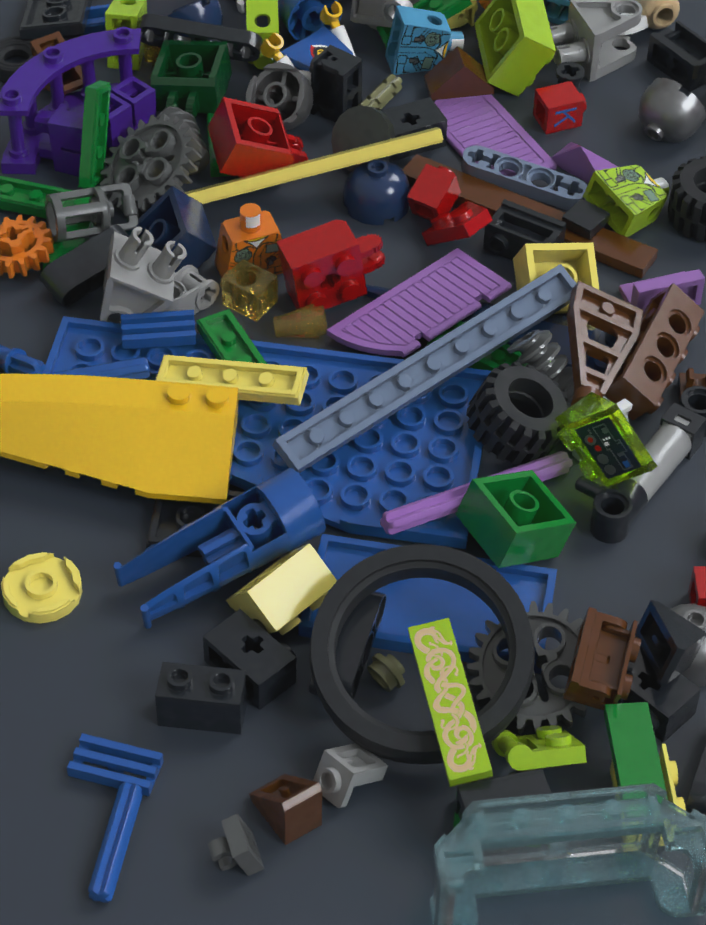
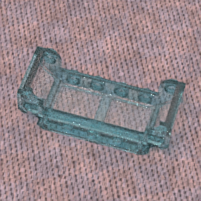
(571, 844)

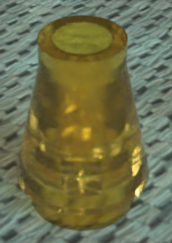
(302, 323)

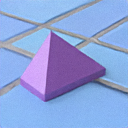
(580, 161)

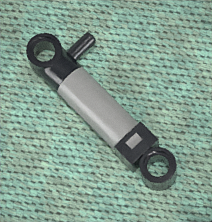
(677, 438)

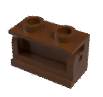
(602, 660)

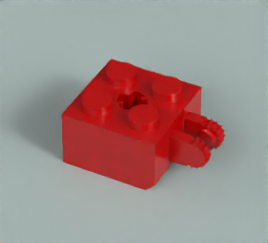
(251, 139)
(328, 264)

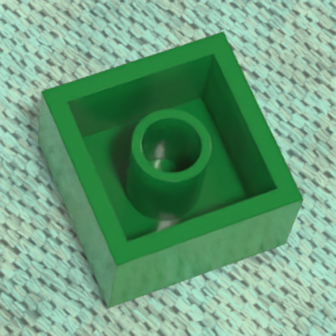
(515, 518)

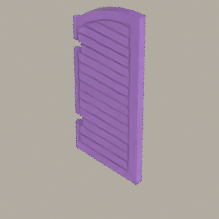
(488, 124)
(420, 307)

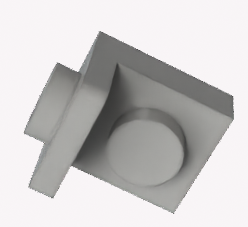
(344, 769)

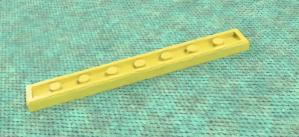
(317, 166)

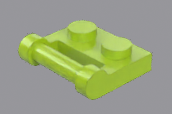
(541, 750)

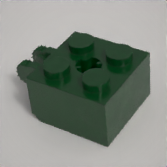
(191, 75)

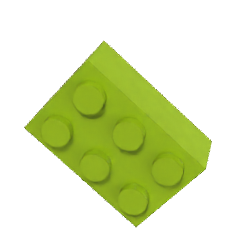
(514, 43)

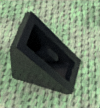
(668, 641)

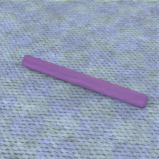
(449, 501)

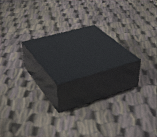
(585, 219)

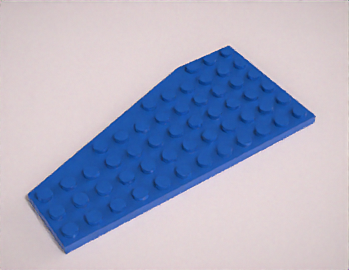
(390, 465)

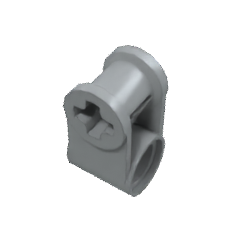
(192, 291)

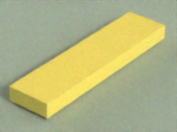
(255, 380)

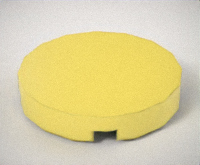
(41, 588)

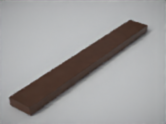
(609, 246)

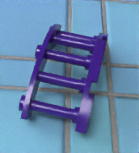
(23, 87)

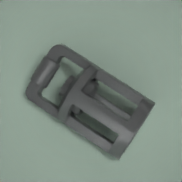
(98, 211)

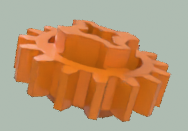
(24, 245)

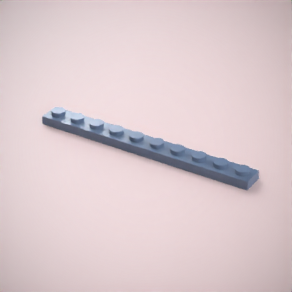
(424, 370)

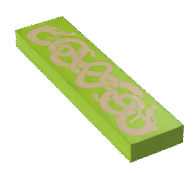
(450, 702)

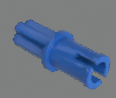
(17, 362)

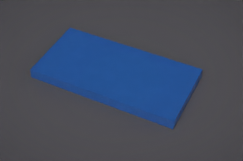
(431, 599)

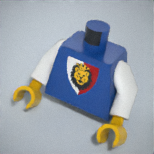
(302, 52)

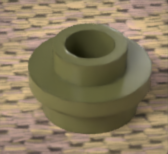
(387, 671)

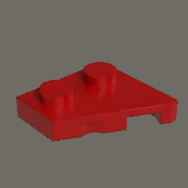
(458, 224)

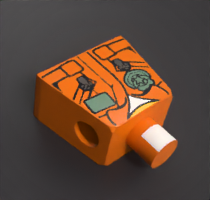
(251, 238)

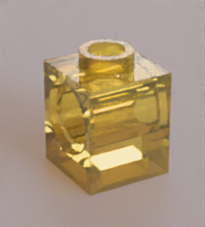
(249, 290)

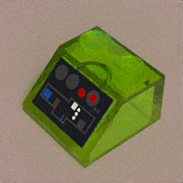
(603, 441)

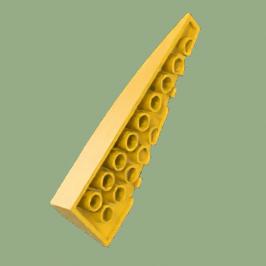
(124, 431)

